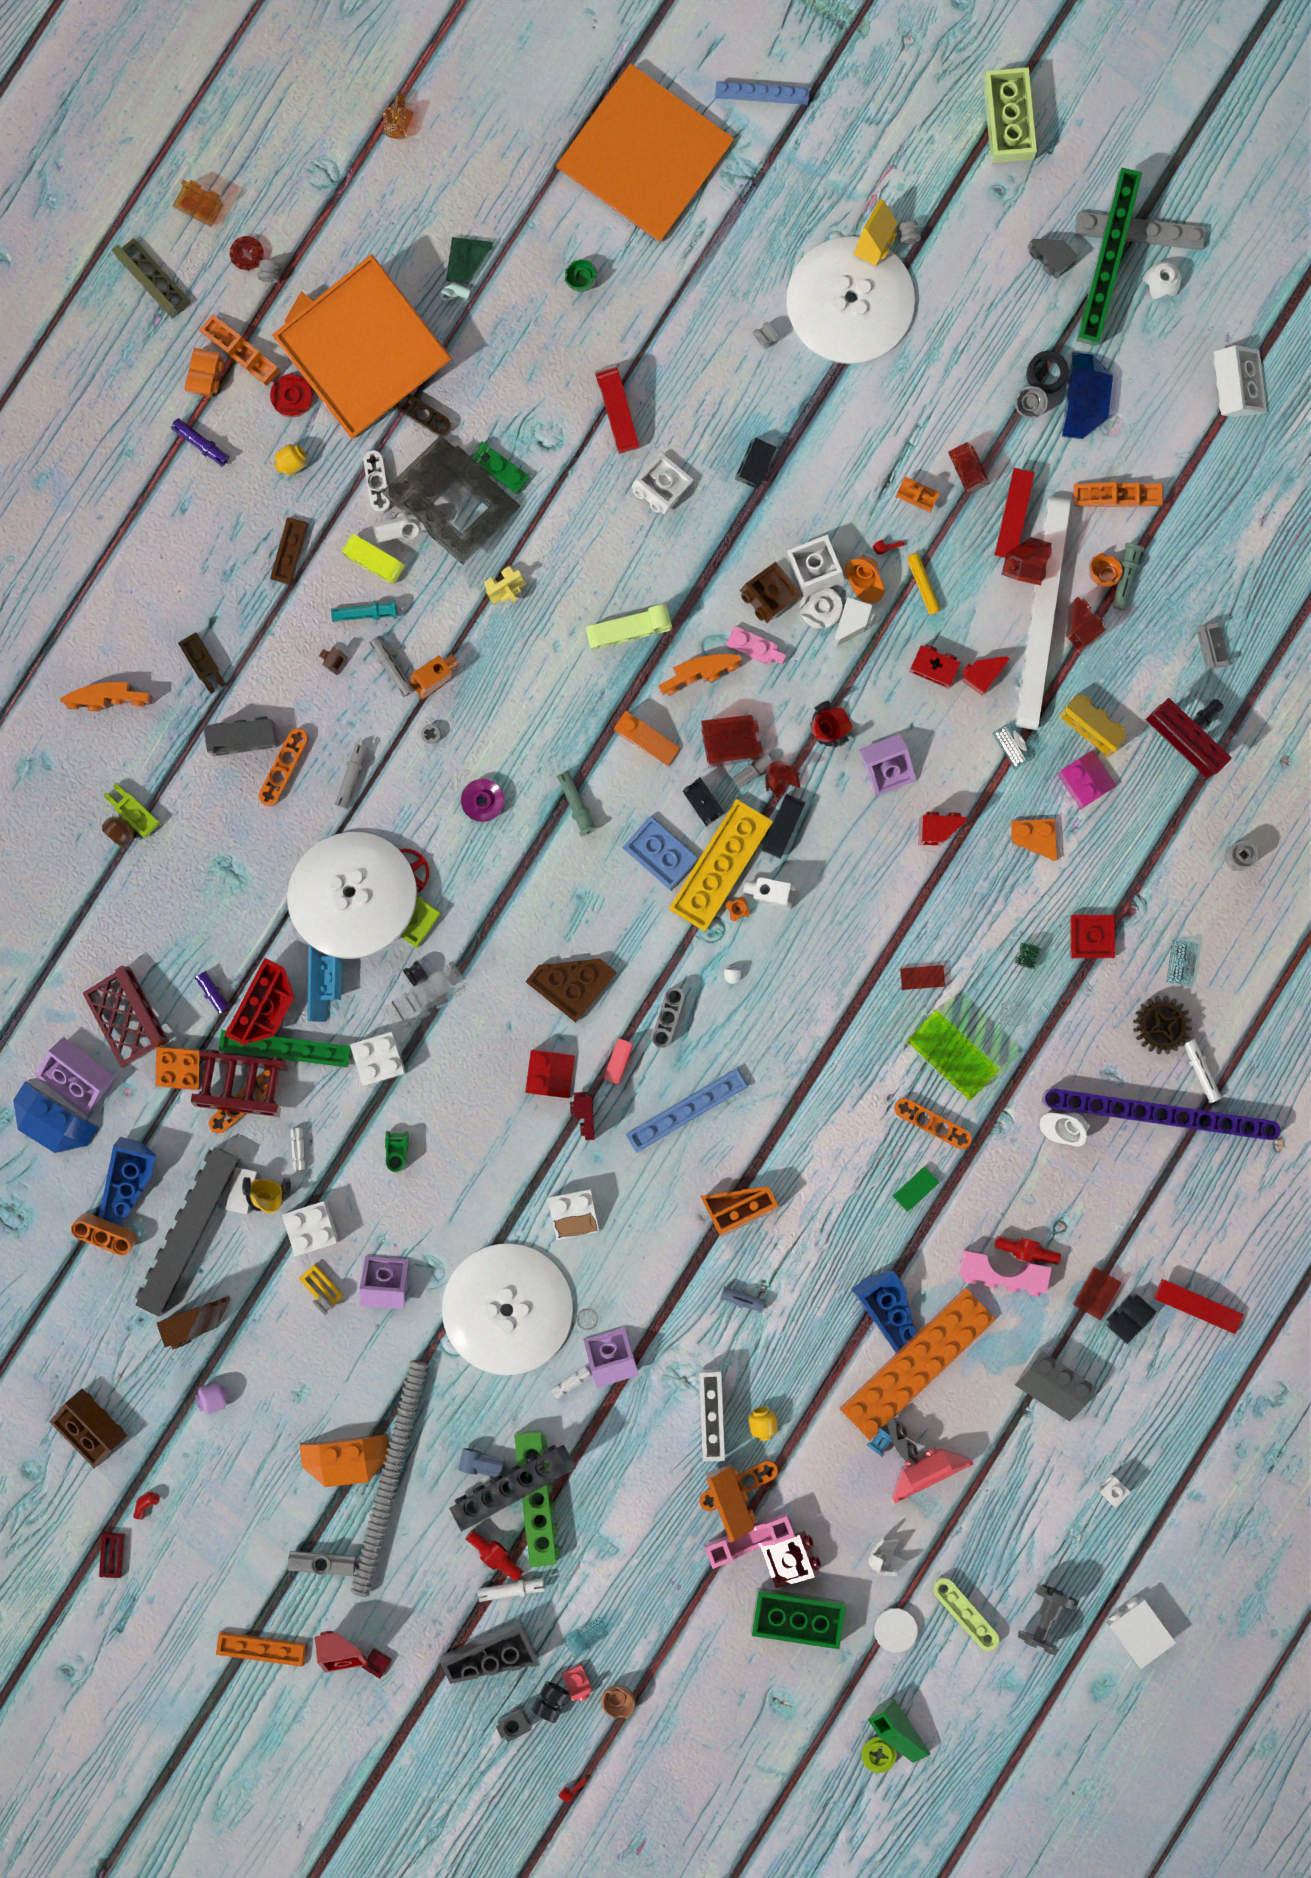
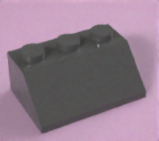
(1055, 1385)

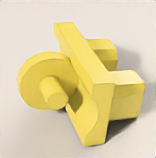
(506, 588)

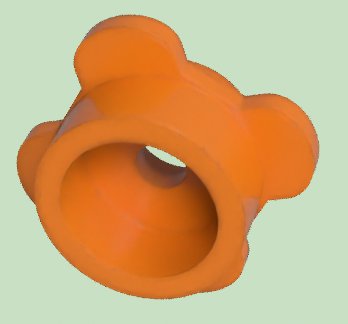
(731, 906)

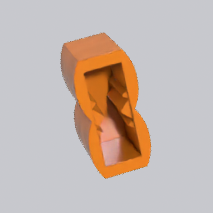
(203, 373)

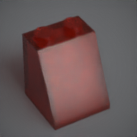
(730, 740)

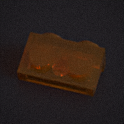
(198, 203)

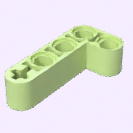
(629, 628)

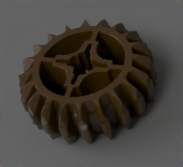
(1179, 1016)

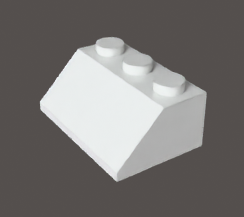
(1240, 381)

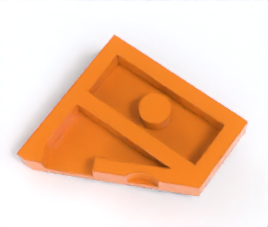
(1036, 836)

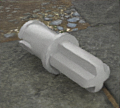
(752, 771)

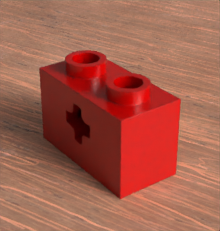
(923, 668)

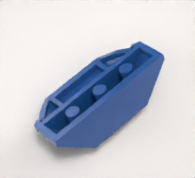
(50, 1121)

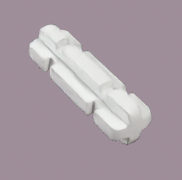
(297, 1148)
(571, 1382)

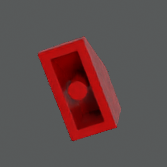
(983, 672)

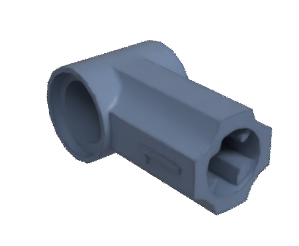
(475, 1462)

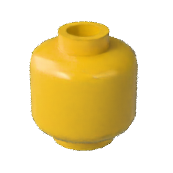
(290, 459)
(763, 1423)

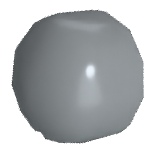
(1031, 402)

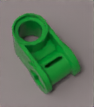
(396, 1149)

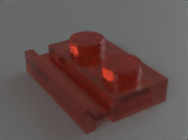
(1096, 1293)

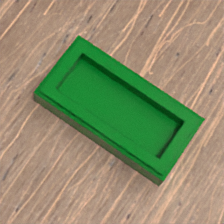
(915, 1189)

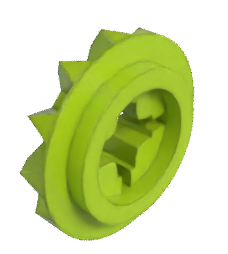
(869, 1759)

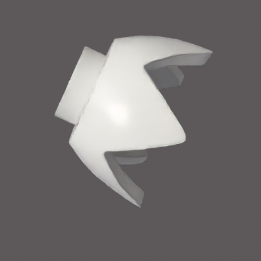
(1161, 287)
(883, 1558)

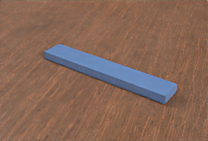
(687, 1110)

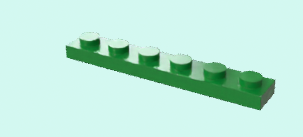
(290, 1050)

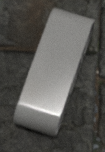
(668, 1006)

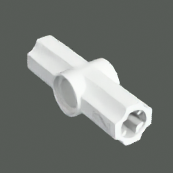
(396, 528)

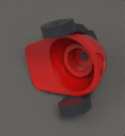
(830, 725)

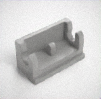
(1212, 646)

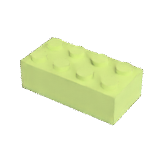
(1009, 115)

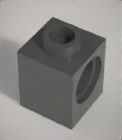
(518, 1715)

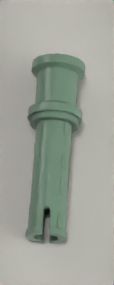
(1129, 566)
(580, 812)

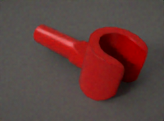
(880, 547)
(566, 1794)

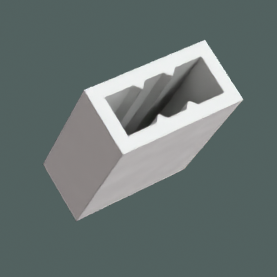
(1140, 1631)

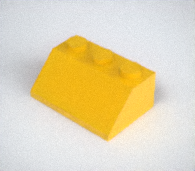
(1093, 724)

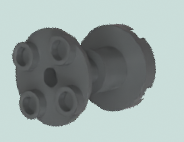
(1051, 1611)

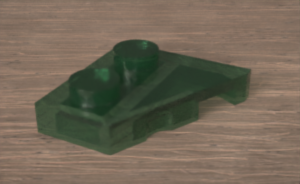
(465, 258)

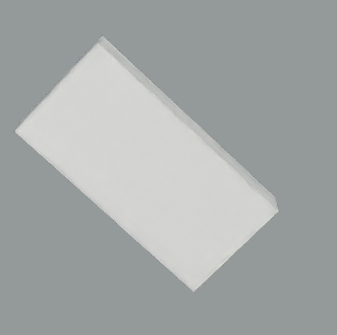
(236, 1200)

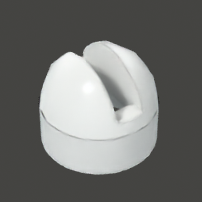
(732, 975)

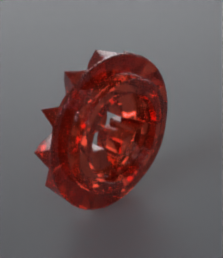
(248, 243)

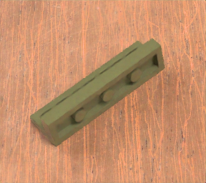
(144, 279)

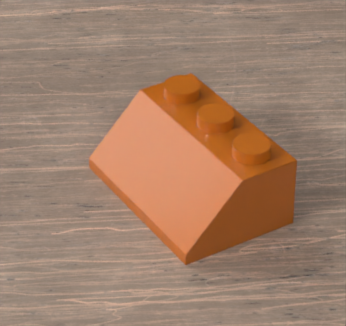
(731, 1501)

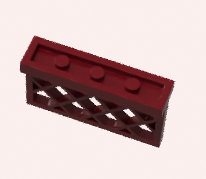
(142, 1011)

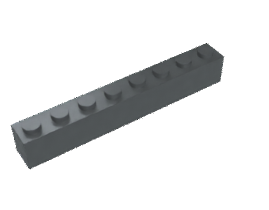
(187, 1231)

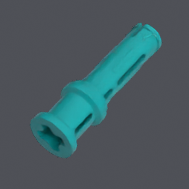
(375, 611)

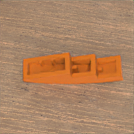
(239, 350)
(1118, 495)

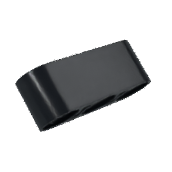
(783, 826)

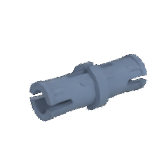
(757, 1304)

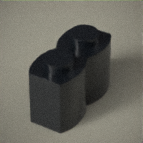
(1130, 1318)

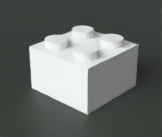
(815, 566)
(378, 1059)
(310, 1228)

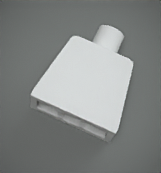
(780, 893)

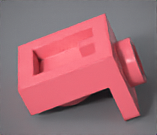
(577, 1683)

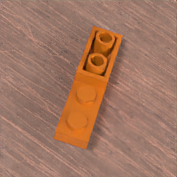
(707, 667)
(98, 695)

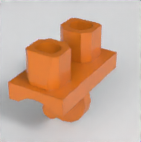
(917, 494)

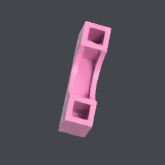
(1032, 1277)
(765, 1533)

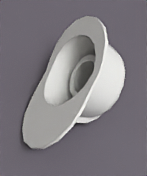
(1065, 1128)

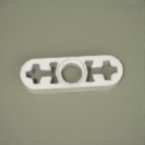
(368, 467)

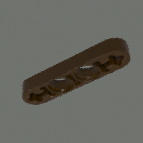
(414, 408)

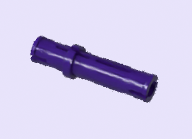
(207, 447)

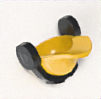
(265, 1194)

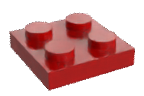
(1092, 936)

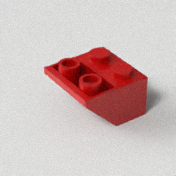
(936, 828)

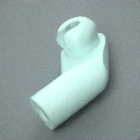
(454, 290)

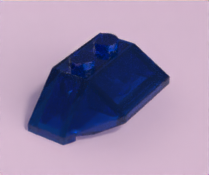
(1086, 396)

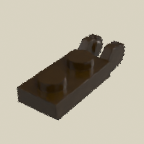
(201, 660)

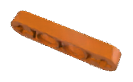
(279, 765)
(934, 1120)
(227, 1124)
(765, 1477)

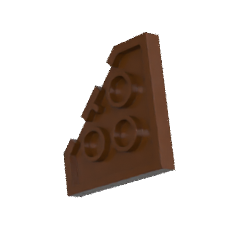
(571, 984)

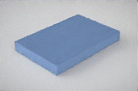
(660, 853)

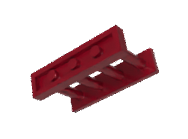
(1188, 738)
(247, 1103)

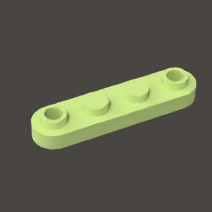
(966, 1614)

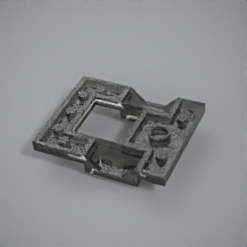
(431, 477)

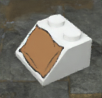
(853, 620)
(573, 1214)

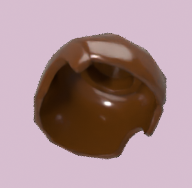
(118, 830)

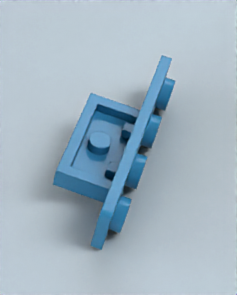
(323, 983)

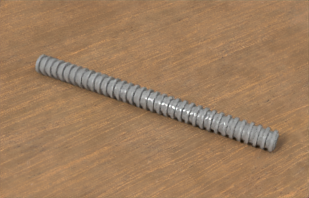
(389, 1478)

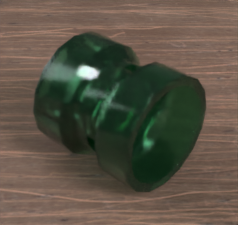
(1027, 955)

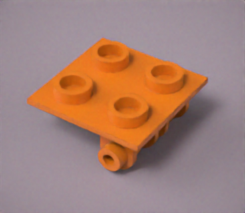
(177, 1068)

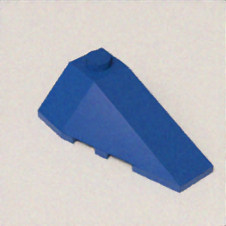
(127, 1176)
(887, 1305)

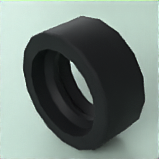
(1056, 358)

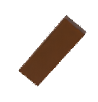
(289, 551)

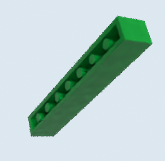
(1109, 256)

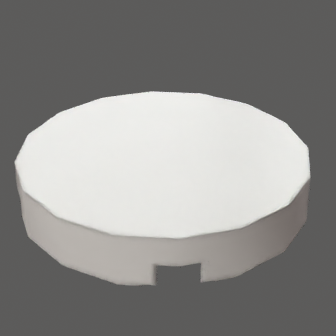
(821, 608)
(895, 1630)

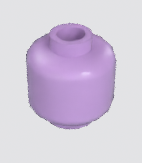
(211, 1398)

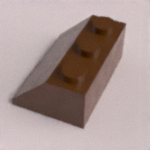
(88, 1428)

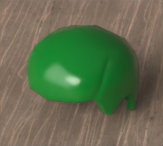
(580, 275)

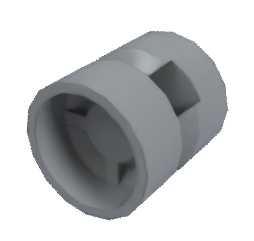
(1241, 855)

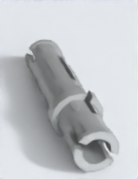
(393, 669)
(351, 776)

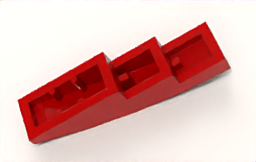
(1014, 511)
(1198, 1306)

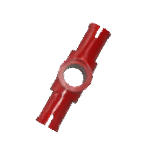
(1027, 1250)
(494, 1555)

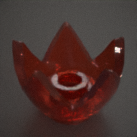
(778, 775)

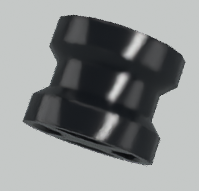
(415, 973)

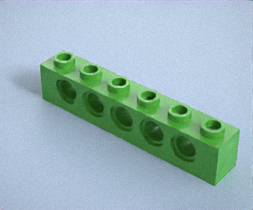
(537, 1555)

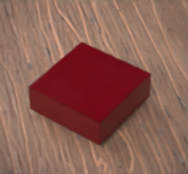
(377, 1663)

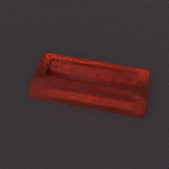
(922, 977)

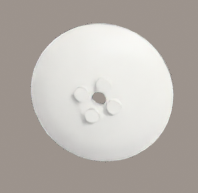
(843, 329)
(358, 923)
(513, 1277)

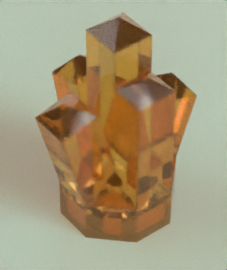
(397, 118)

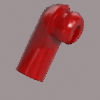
(143, 1502)

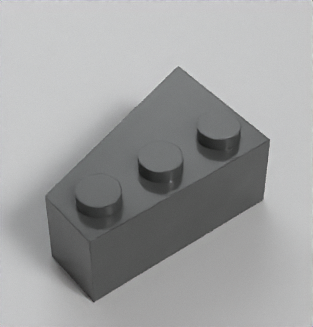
(240, 736)

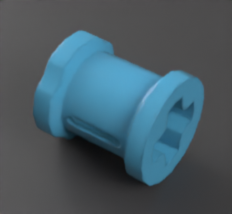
(881, 1448)

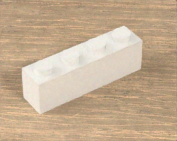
(711, 1415)

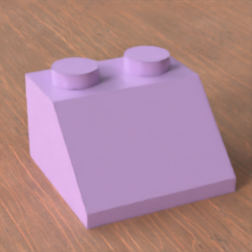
(888, 764)
(384, 1282)
(610, 1357)

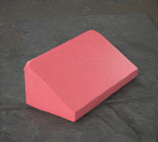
(618, 1061)

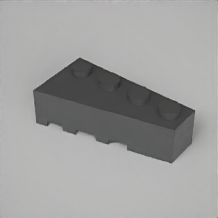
(493, 1653)

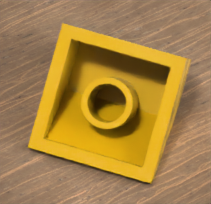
(877, 234)

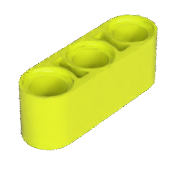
(372, 558)

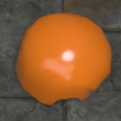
(1105, 570)

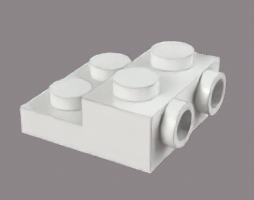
(661, 484)

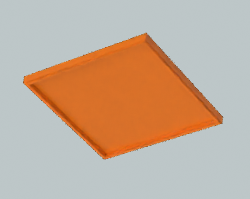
(645, 153)
(362, 346)

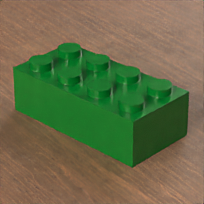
(798, 1618)

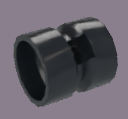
(549, 1704)

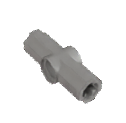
(336, 1564)

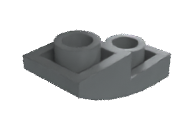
(905, 1447)

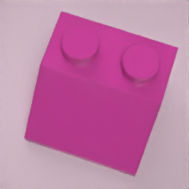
(1086, 779)

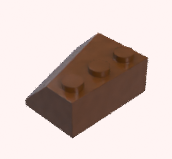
(180, 1328)

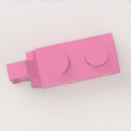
(754, 646)

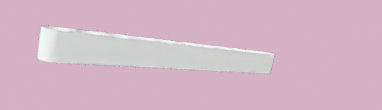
(1042, 617)

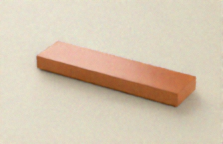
(261, 1649)

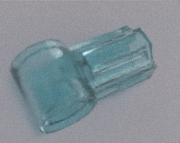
(580, 1640)

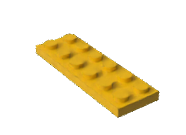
(720, 865)

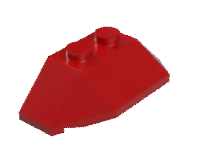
(262, 1005)

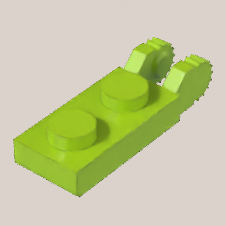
(133, 812)

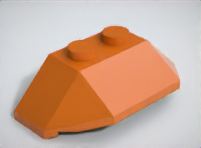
(344, 1459)

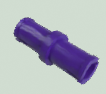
(212, 992)

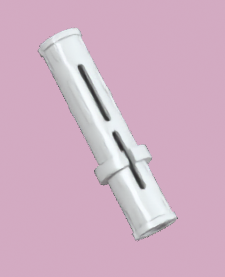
(1198, 1062)
(512, 1589)

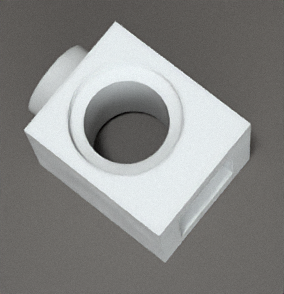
(1113, 1490)

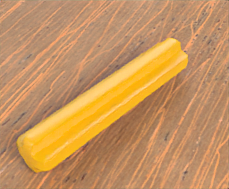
(923, 583)

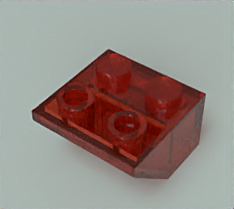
(1028, 561)
(1082, 625)

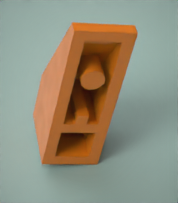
(646, 738)

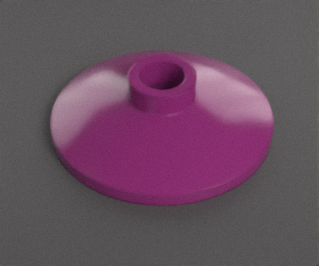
(476, 790)

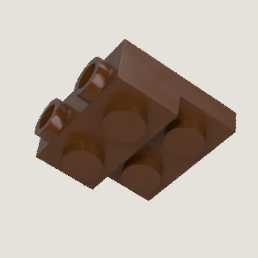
(770, 592)

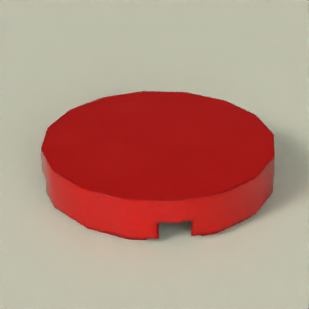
(291, 395)

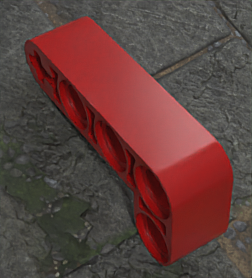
(617, 409)

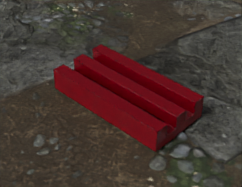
(113, 1536)

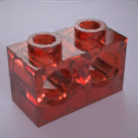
(969, 467)

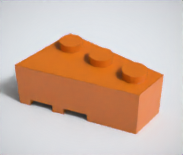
(739, 1208)

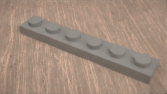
(1145, 231)

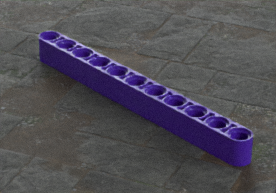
(1171, 1118)

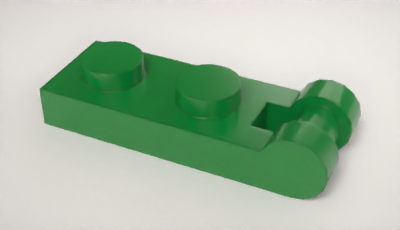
(501, 468)

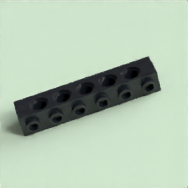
(467, 1516)

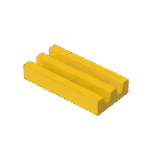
(309, 1273)

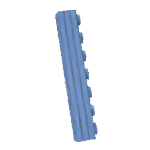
(762, 93)

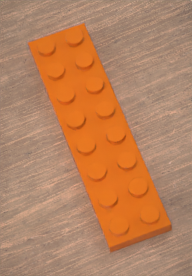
(917, 1363)

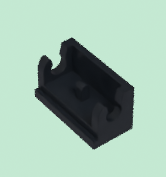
(755, 462)
(703, 802)

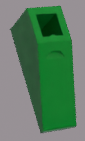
(897, 1731)

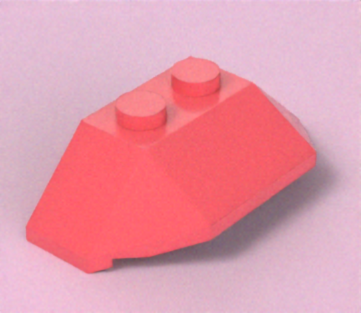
(930, 1469)

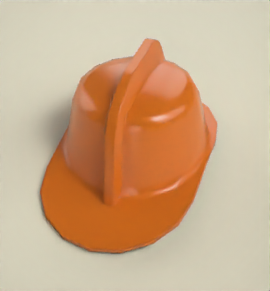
(865, 579)

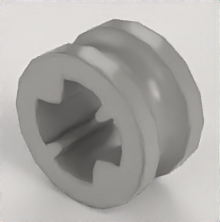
(430, 727)
(323, 1304)

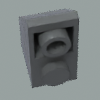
(1053, 254)

